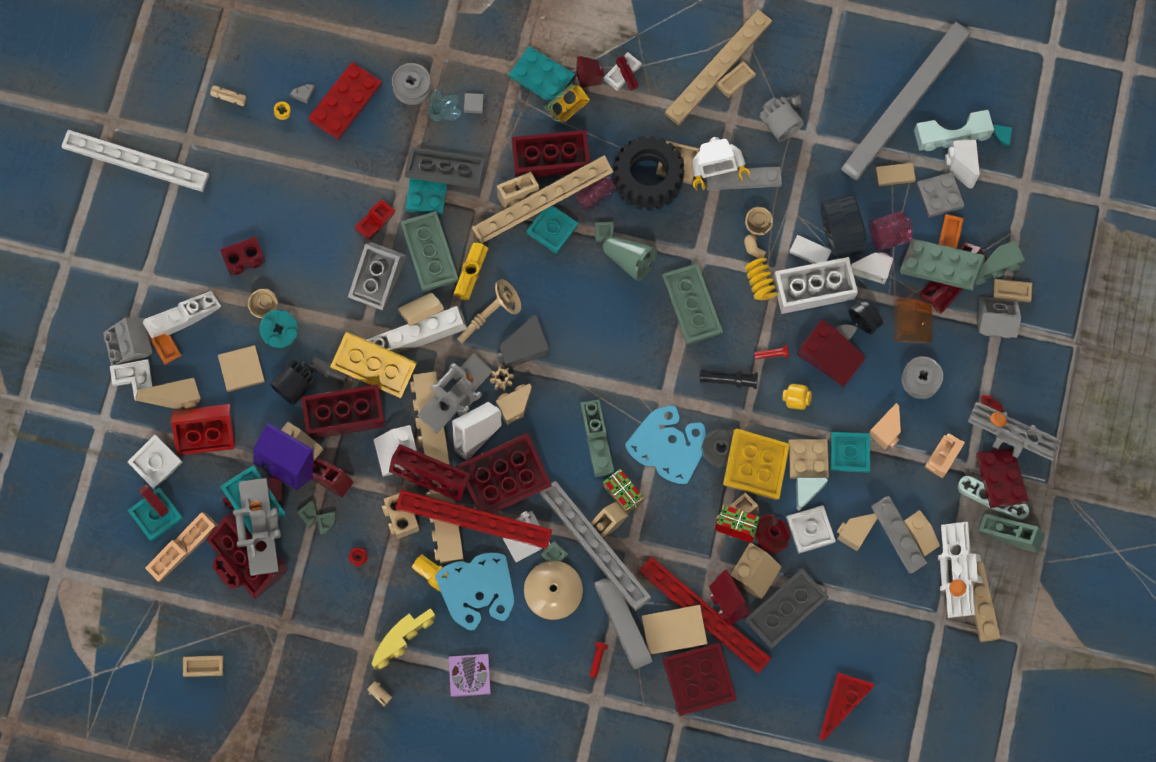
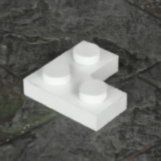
(134, 372)

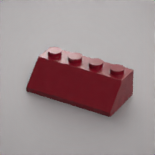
(224, 542)

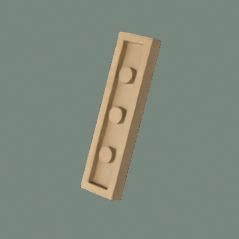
(984, 611)

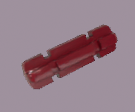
(627, 73)

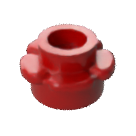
(358, 551)

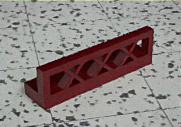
(946, 293)
(429, 469)

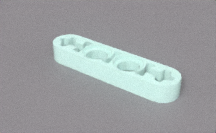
(973, 482)

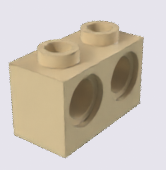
(516, 189)
(397, 516)

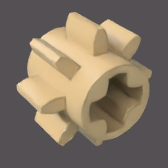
(501, 372)

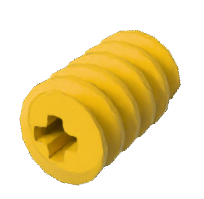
(759, 279)

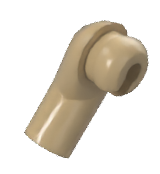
(751, 246)

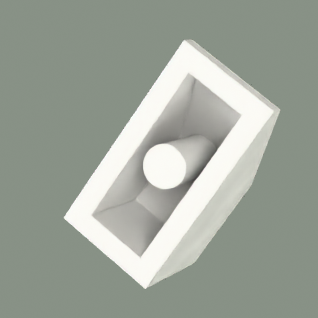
(873, 267)

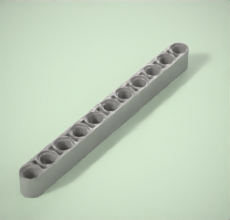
(906, 101)

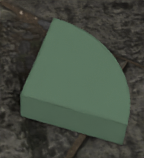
(308, 513)
(326, 522)

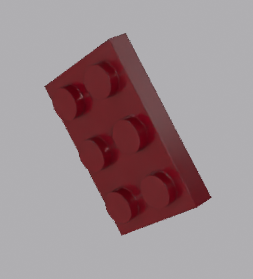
(1002, 478)

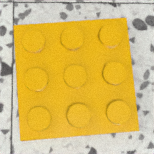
(756, 464)

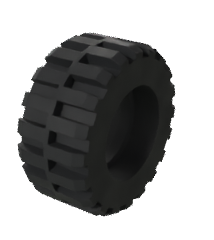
(648, 150)

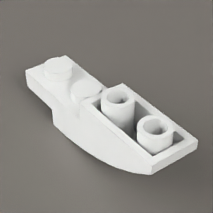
(182, 316)

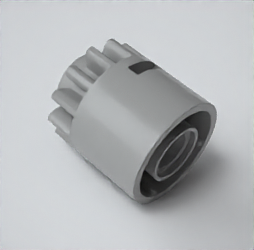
(781, 118)

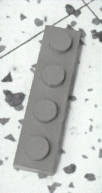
(759, 178)
(899, 534)

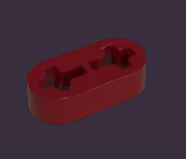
(153, 500)
(228, 571)

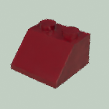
(728, 598)

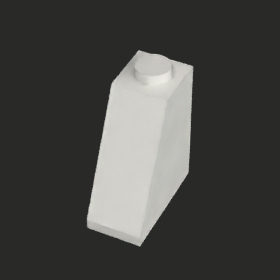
(475, 428)

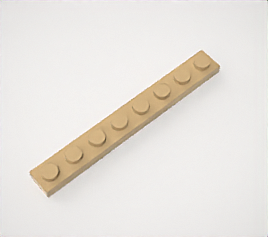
(718, 67)
(542, 199)

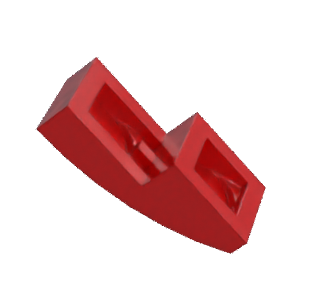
(375, 220)

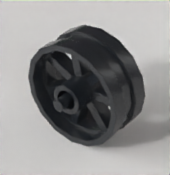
(865, 317)

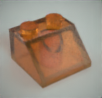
(912, 321)

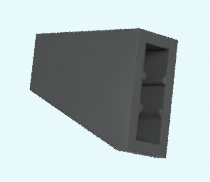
(524, 345)

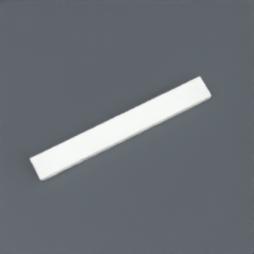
(135, 160)

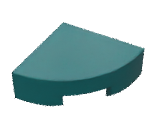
(1003, 134)

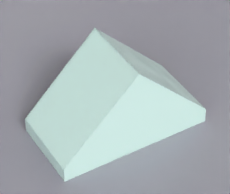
(806, 489)

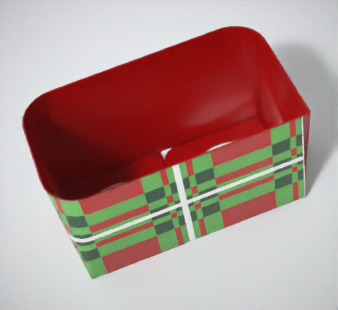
(737, 523)

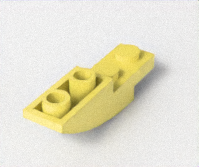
(394, 642)

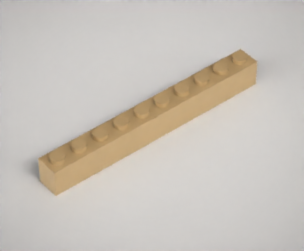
(435, 446)

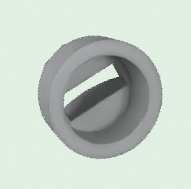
(795, 101)

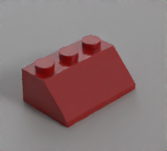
(203, 429)

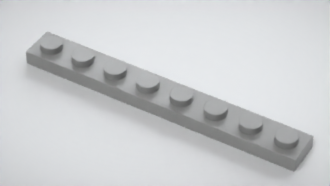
(595, 546)

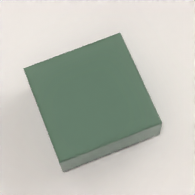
(603, 231)
(554, 553)

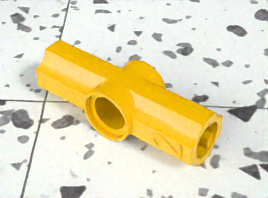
(474, 261)

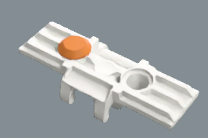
(964, 570)

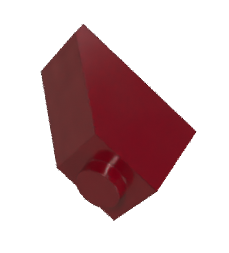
(588, 72)

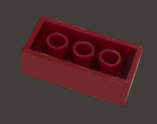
(550, 153)
(343, 412)

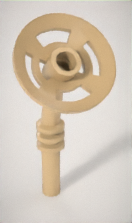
(502, 300)

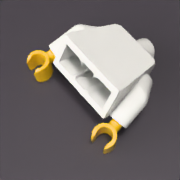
(717, 158)

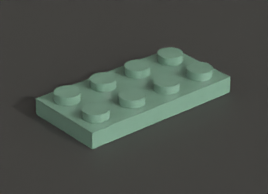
(429, 251)
(942, 264)
(692, 304)

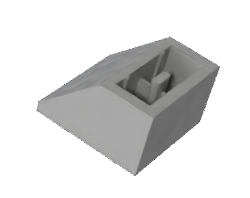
(127, 341)

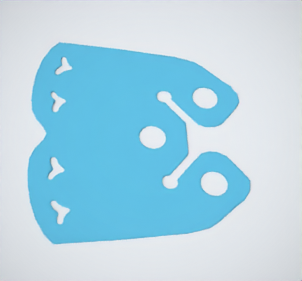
(663, 454)
(473, 578)

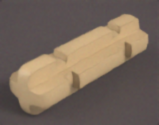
(228, 95)

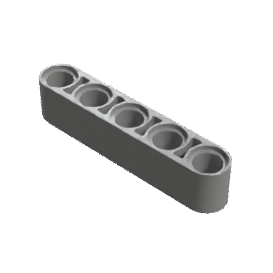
(623, 623)

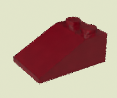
(831, 353)

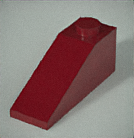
(331, 477)

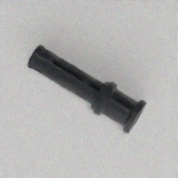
(738, 379)

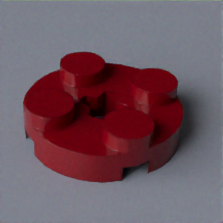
(769, 542)

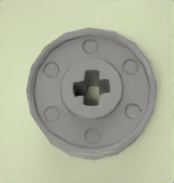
(414, 93)
(925, 367)

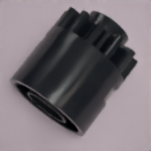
(293, 381)

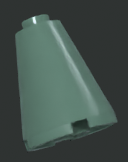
(630, 256)

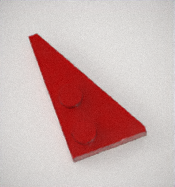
(844, 698)

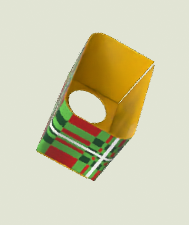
(579, 102)

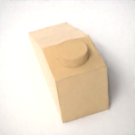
(173, 395)

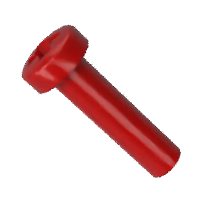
(772, 353)
(598, 658)

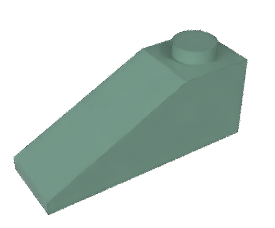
(1012, 532)

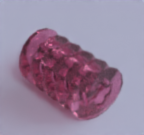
(594, 192)

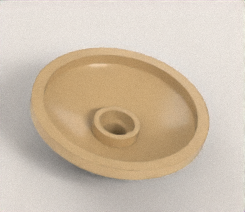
(558, 603)

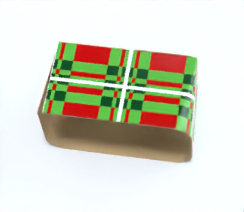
(623, 491)

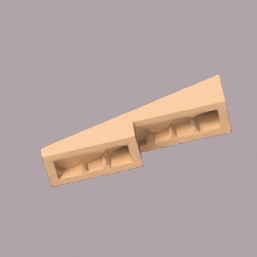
(182, 546)

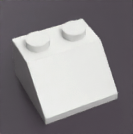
(963, 161)
(388, 443)

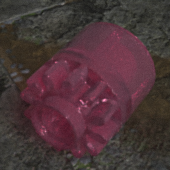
(890, 230)

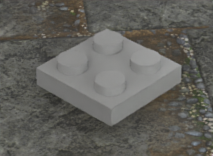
(940, 194)

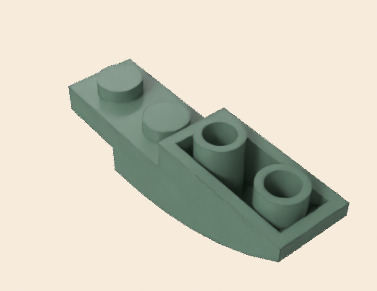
(596, 438)

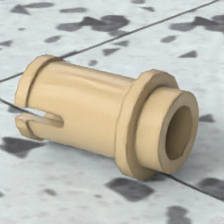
(379, 693)

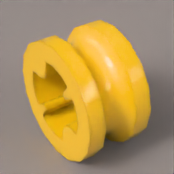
(278, 106)

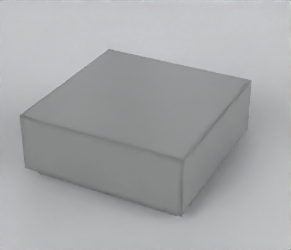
(473, 103)

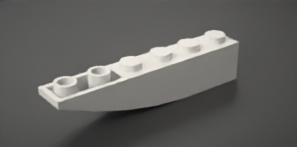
(423, 332)

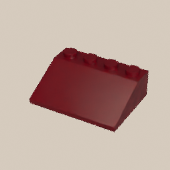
(505, 475)

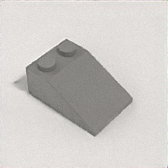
(376, 275)

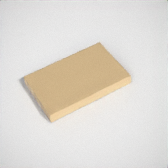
(674, 629)

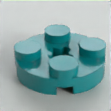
(273, 338)

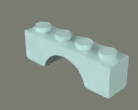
(931, 135)

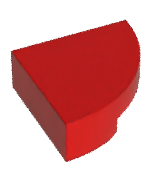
(990, 402)

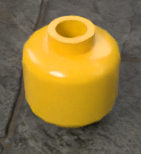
(797, 396)

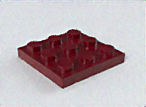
(699, 679)

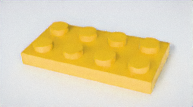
(373, 364)

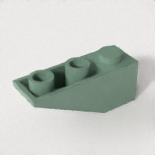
(1003, 259)

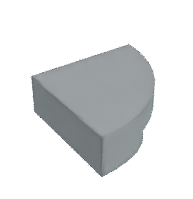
(303, 93)
(847, 330)

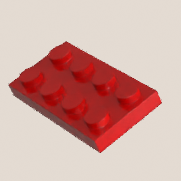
(345, 101)

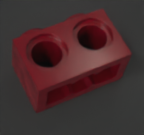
(241, 250)

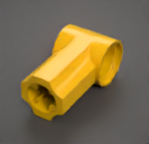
(427, 570)

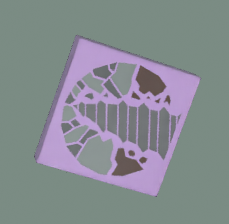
(469, 675)

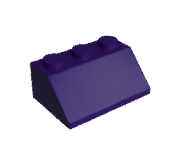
(283, 457)

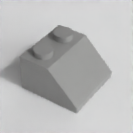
(998, 317)

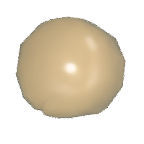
(758, 221)
(262, 302)

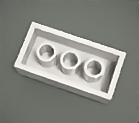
(815, 285)

